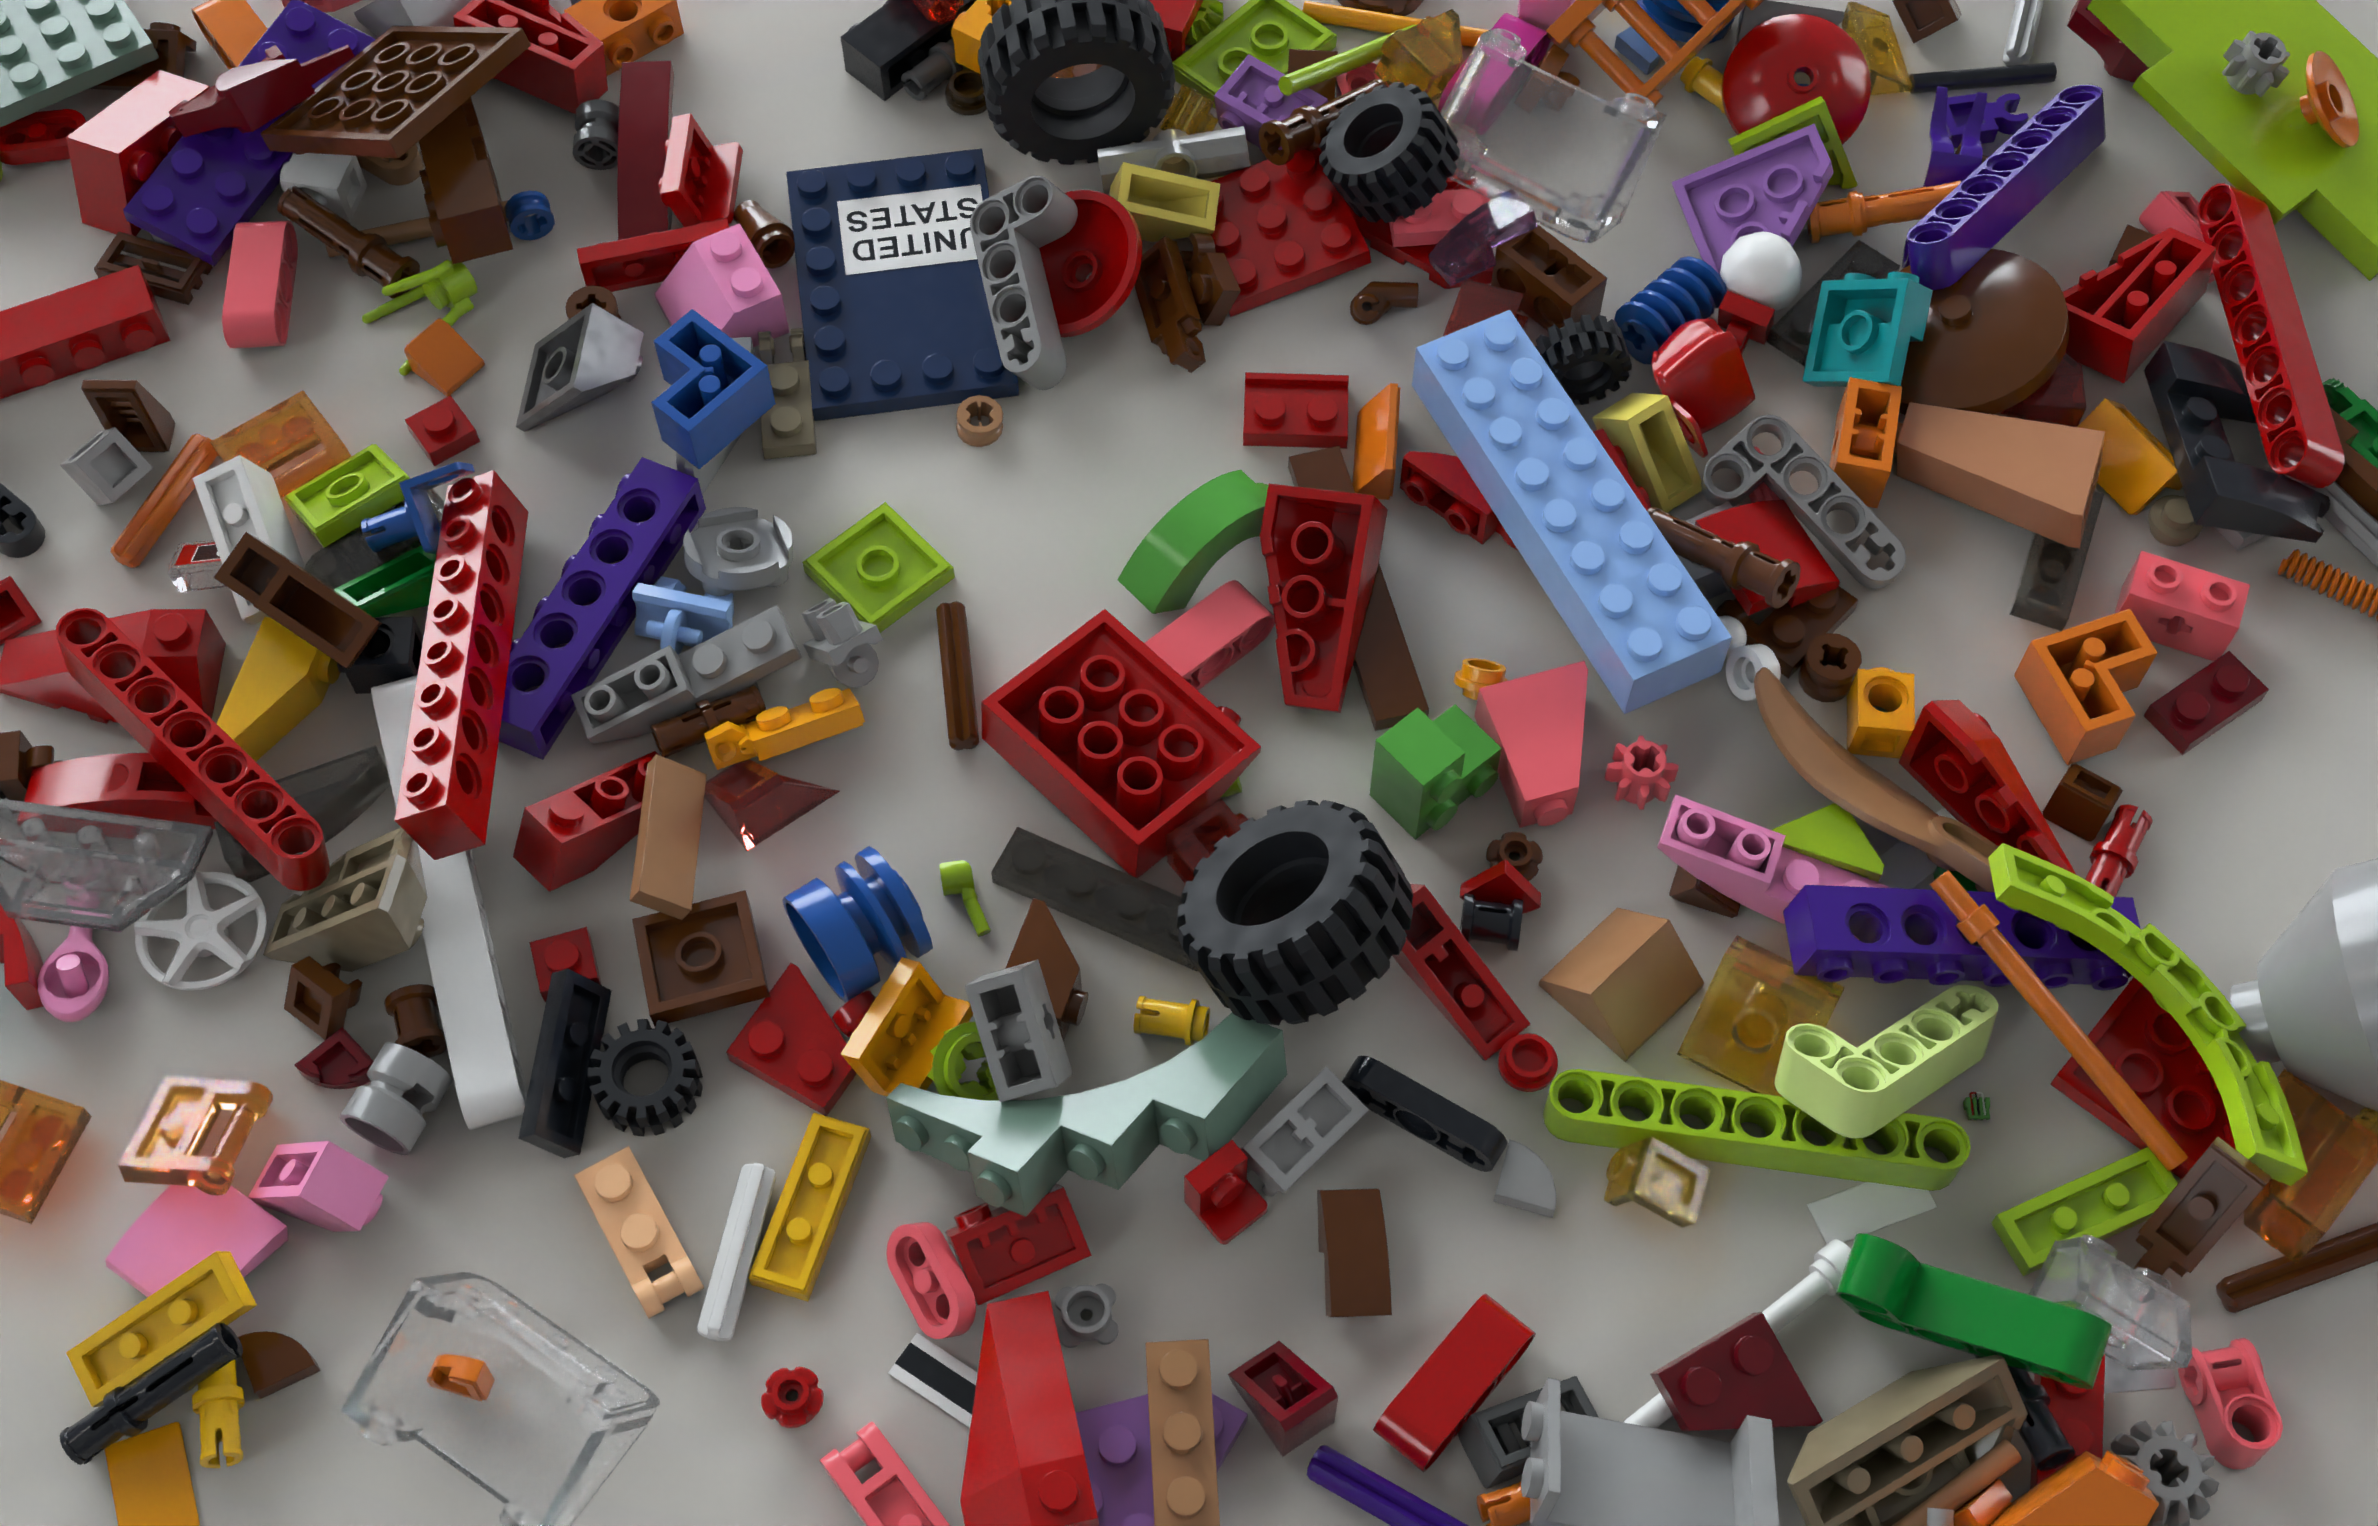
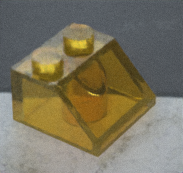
(1749, 1012)

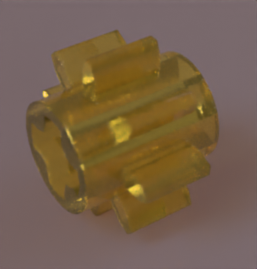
(1189, 112)

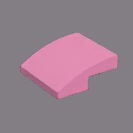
(187, 1228)

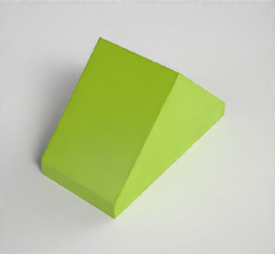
(1835, 839)

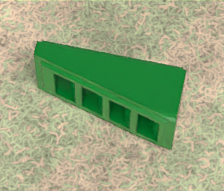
(393, 586)

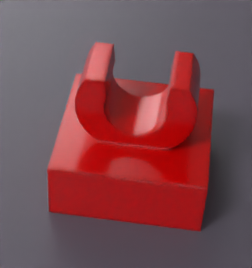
(1745, 319)

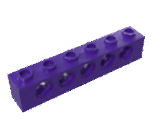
(671, 506)
(1826, 918)

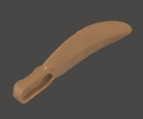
(1865, 791)

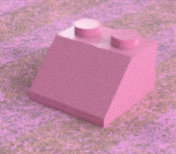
(726, 286)

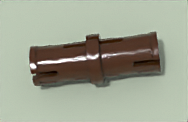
(689, 728)

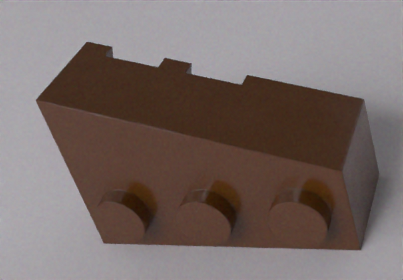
(463, 189)

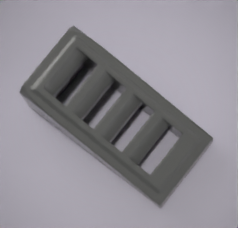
(1492, 1443)

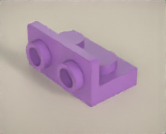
(1254, 97)

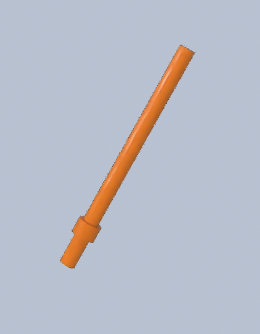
(1980, 926)

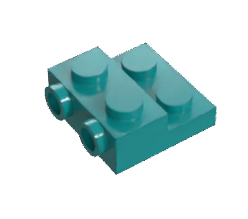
(1865, 328)

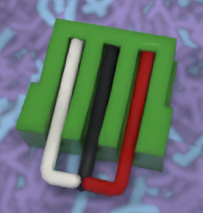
(1976, 1107)

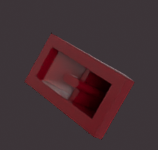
(1285, 1396)

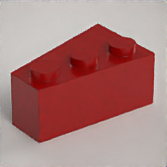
(564, 58)
(124, 146)
(2136, 303)

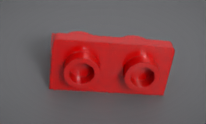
(1010, 1250)

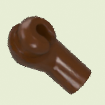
(1380, 297)

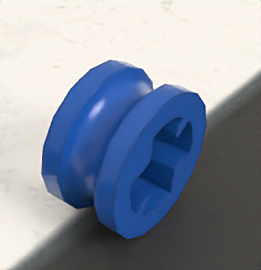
(526, 204)

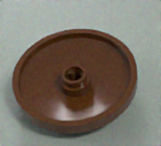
(1988, 337)

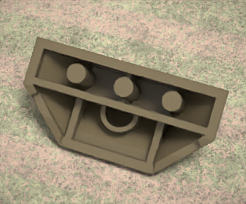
(360, 912)
(1904, 1443)

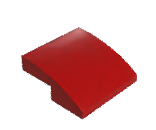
(1778, 536)

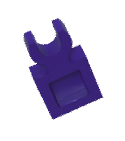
(1995, 118)

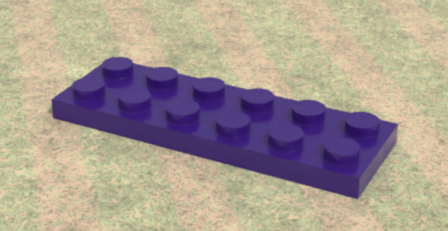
(226, 174)

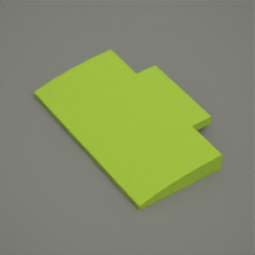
(2264, 140)

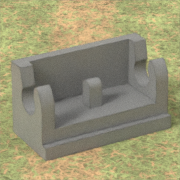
(1302, 1132)

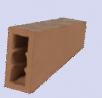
(2004, 466)

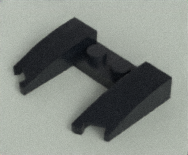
(2191, 396)

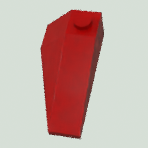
(1976, 780)

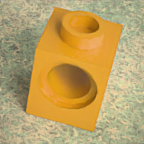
(1874, 731)

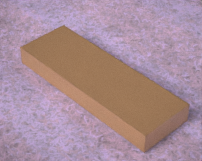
(668, 837)

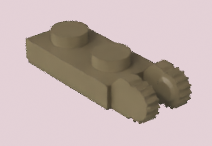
(790, 423)

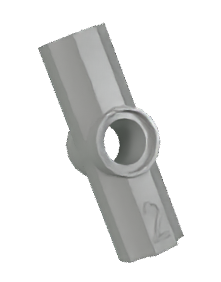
(1203, 154)

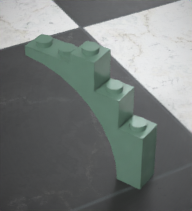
(1102, 1133)

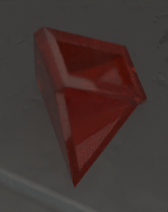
(760, 801)

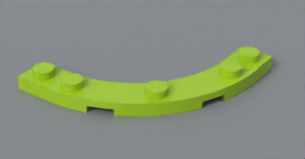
(2249, 1089)

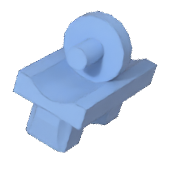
(680, 617)

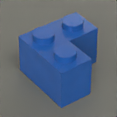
(713, 389)

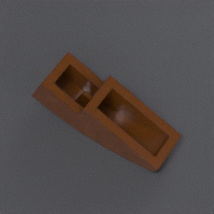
(297, 600)

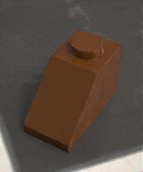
(1044, 941)

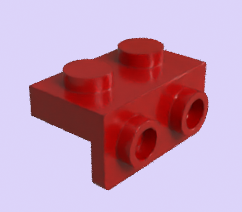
(699, 177)

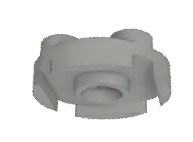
(760, 563)

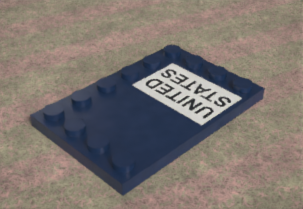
(894, 285)

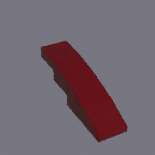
(642, 136)

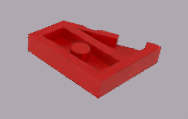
(795, 1045)

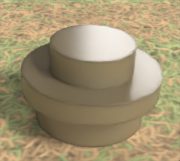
(2172, 521)

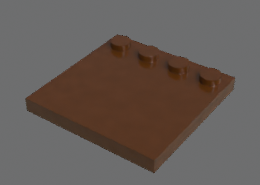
(396, 90)

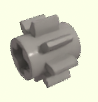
(2256, 63)

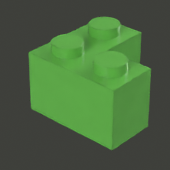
(1431, 768)

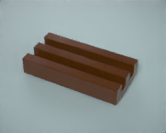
(163, 281)

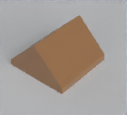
(1625, 979)

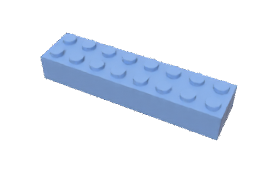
(1570, 512)

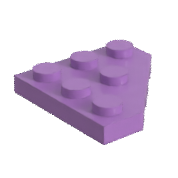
(1755, 192)
(1120, 1456)

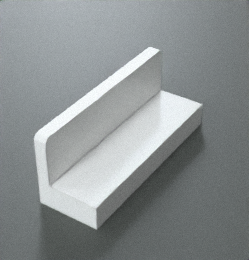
(241, 500)

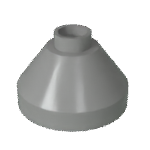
(2321, 990)

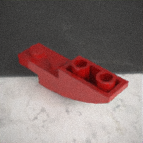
(1450, 492)
(118, 785)

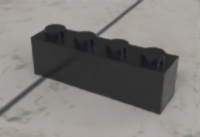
(891, 44)

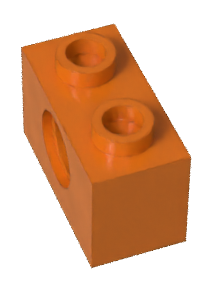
(628, 26)

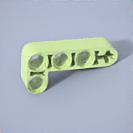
(1873, 1084)

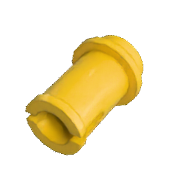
(1704, 80)
(1172, 1019)

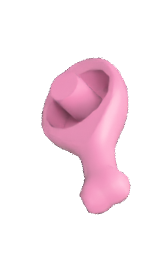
(74, 977)

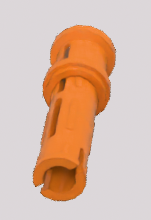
(1860, 212)

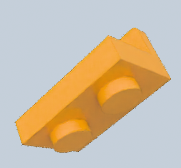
(902, 1028)

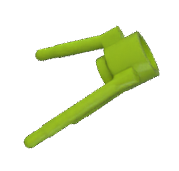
(444, 285)

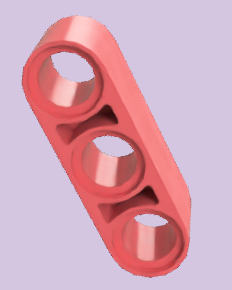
(260, 284)
(1213, 634)

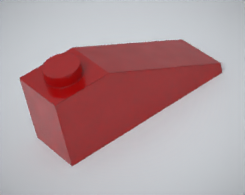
(1457, 978)

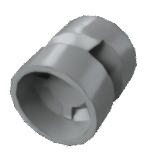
(399, 1093)

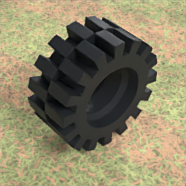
(1586, 356)
(630, 1049)

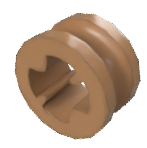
(980, 435)

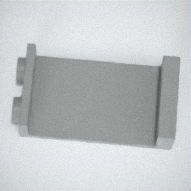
(1639, 1475)

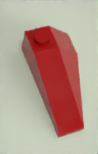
(1320, 574)
(176, 640)
(1024, 1432)

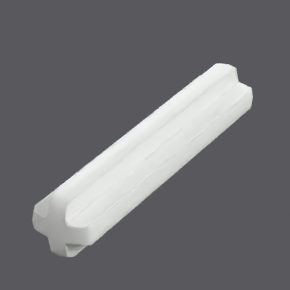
(736, 1252)

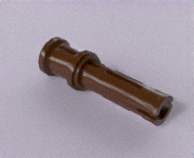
(1305, 126)
(365, 253)
(1739, 563)

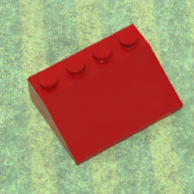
(1116, 740)

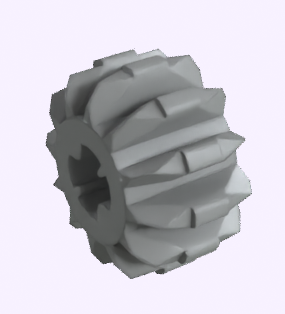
(2176, 1465)

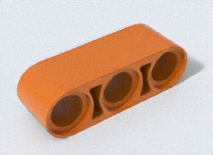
(229, 28)

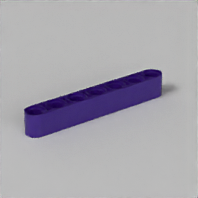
(2006, 186)

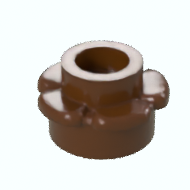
(1516, 843)

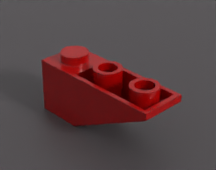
(582, 825)

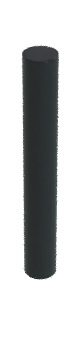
(1984, 77)

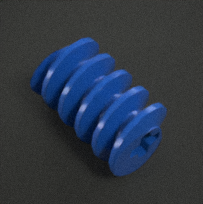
(1678, 295)

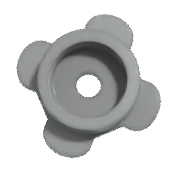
(1083, 1298)

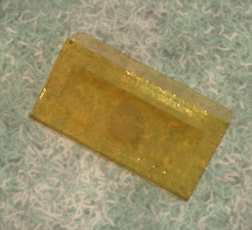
(1880, 47)

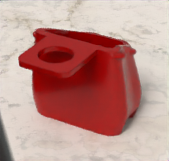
(1703, 378)

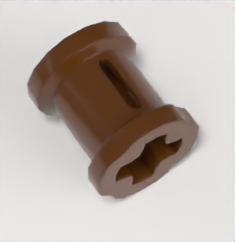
(416, 1019)

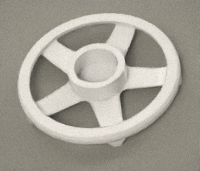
(202, 932)

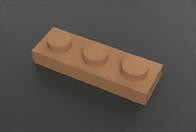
(1182, 1433)

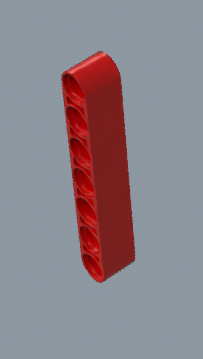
(2270, 338)
(194, 749)

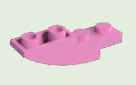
(1744, 859)

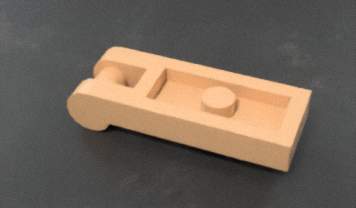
(638, 1230)

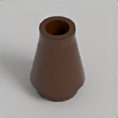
(767, 234)

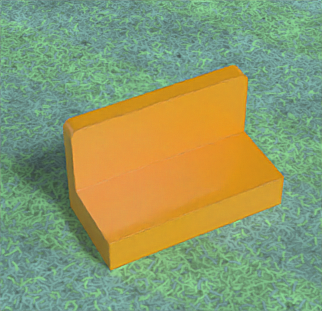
(2133, 459)

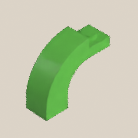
(1192, 539)

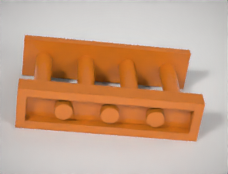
(1577, 29)

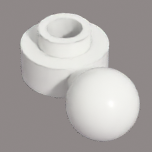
(1745, 660)

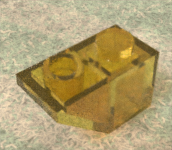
(1423, 54)

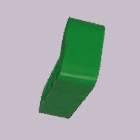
(1970, 1314)

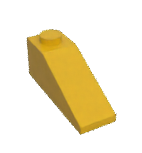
(275, 688)

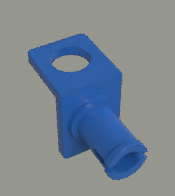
(417, 515)

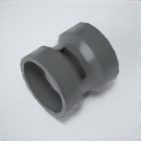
(597, 141)

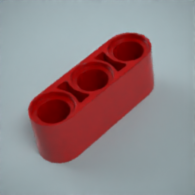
(1454, 1382)

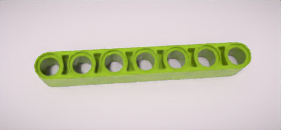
(1727, 1142)

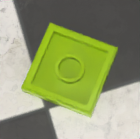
(348, 494)
(879, 568)

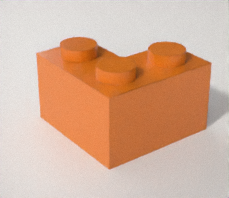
(2079, 682)

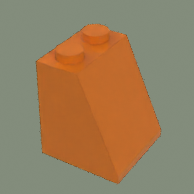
(2086, 1494)

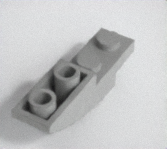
(673, 683)

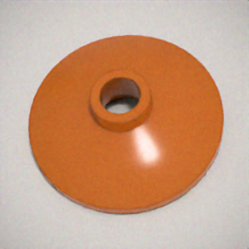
(2329, 100)

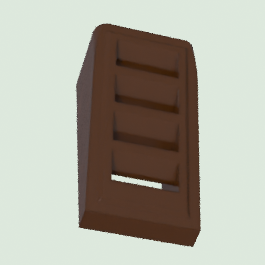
(132, 411)

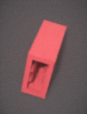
(1541, 740)

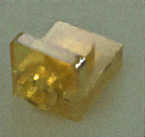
(1657, 1180)

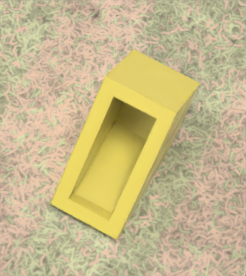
(1166, 202)
(1653, 447)

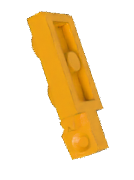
(785, 729)

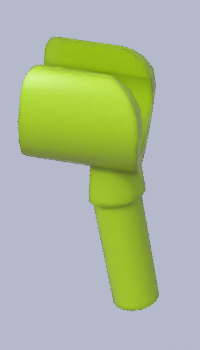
(958, 879)

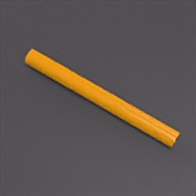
(1375, 20)

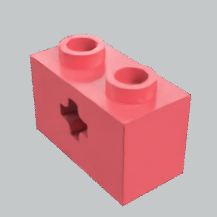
(2183, 605)

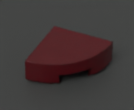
(336, 1063)

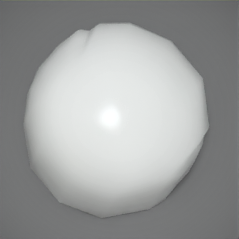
(1762, 269)

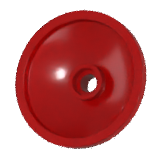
(1762, 68)
(1101, 243)

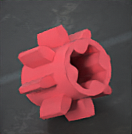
(1641, 772)

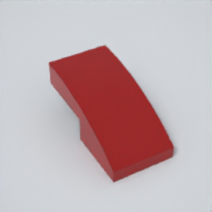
(20, 961)

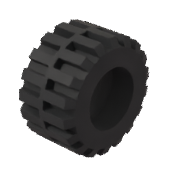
(1389, 152)

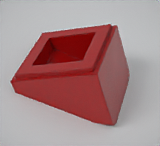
(15, 611)

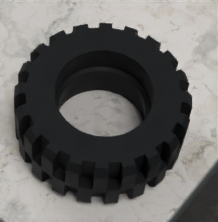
(1082, 113)
(1295, 912)

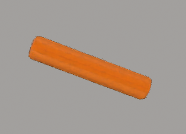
(163, 502)

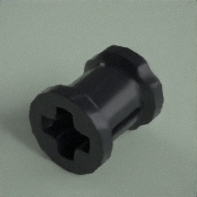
(1492, 921)

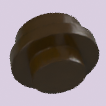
(966, 93)

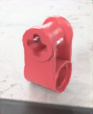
(2230, 1388)

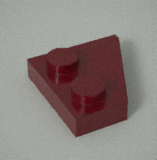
(1735, 1377)

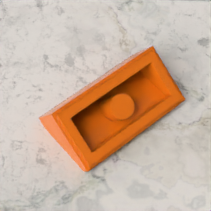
(1377, 444)

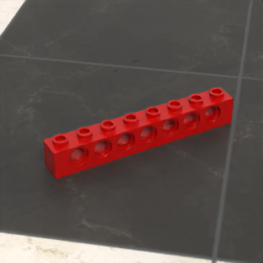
(463, 668)

